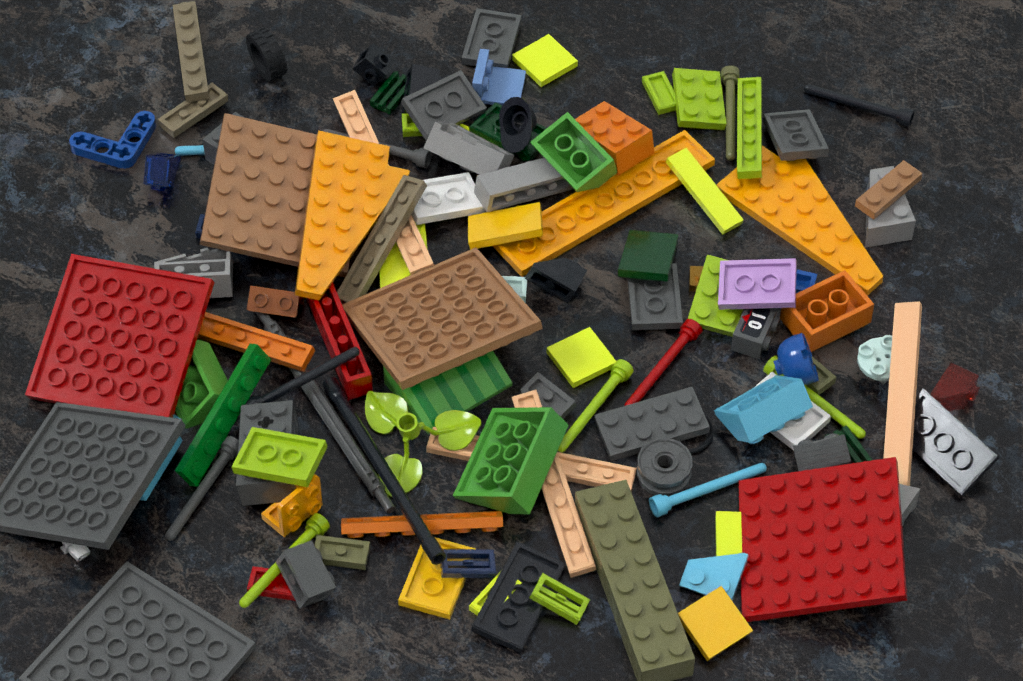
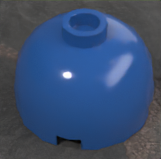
(796, 359)

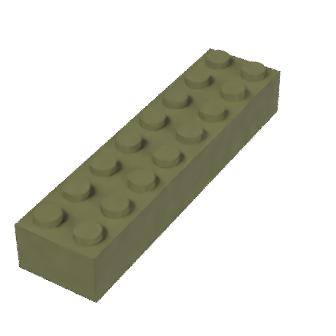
(634, 583)

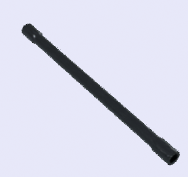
(428, 542)

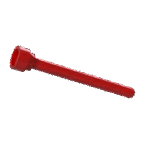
(689, 331)

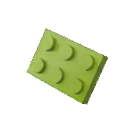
(699, 99)
(705, 302)
(279, 457)

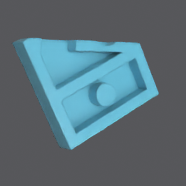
(709, 573)

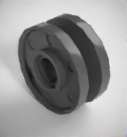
(665, 453)

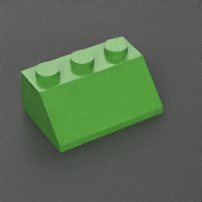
(575, 154)
(201, 385)

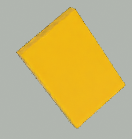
(505, 226)
(427, 590)

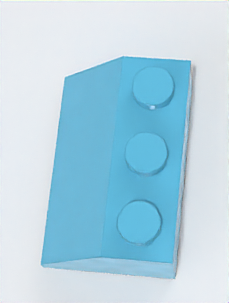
(765, 408)

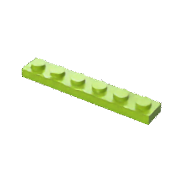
(749, 128)

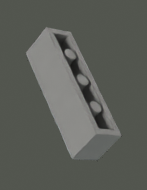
(518, 184)

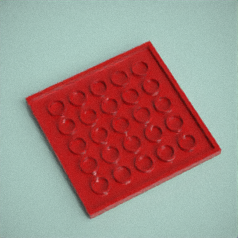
(120, 337)
(822, 540)

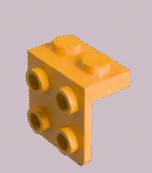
(295, 508)

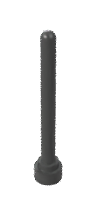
(420, 157)
(228, 452)

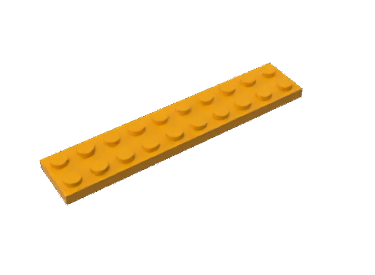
(596, 209)

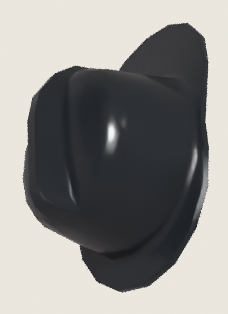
(516, 124)

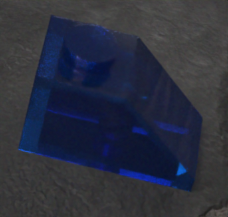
(161, 170)

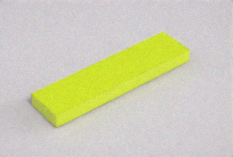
(704, 191)

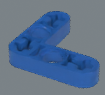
(122, 147)

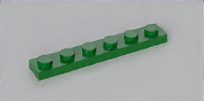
(223, 415)

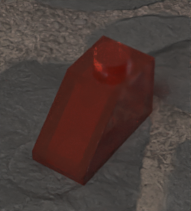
(956, 388)

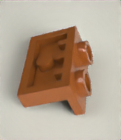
(274, 301)

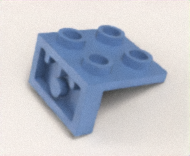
(496, 83)

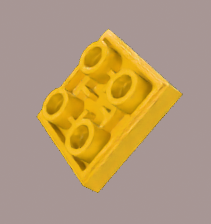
(714, 623)

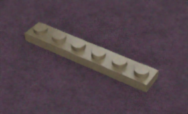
(191, 51)
(381, 239)

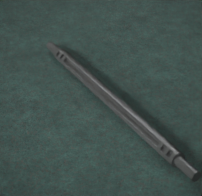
(337, 428)

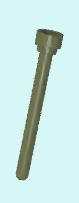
(730, 77)

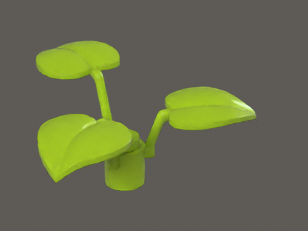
(388, 410)

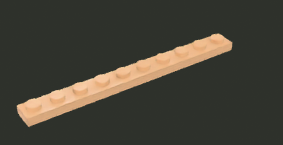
(358, 127)

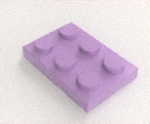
(757, 284)

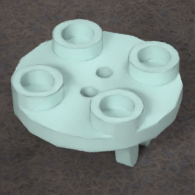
(873, 358)

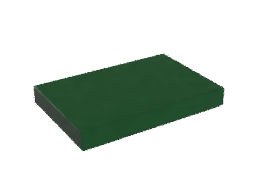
(488, 128)
(648, 255)

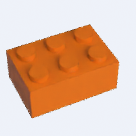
(618, 135)
(828, 310)

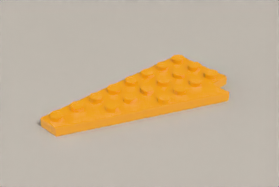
(344, 202)
(802, 212)

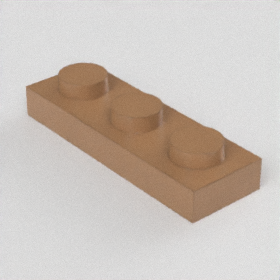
(888, 189)

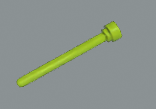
(620, 372)
(835, 414)
(315, 526)

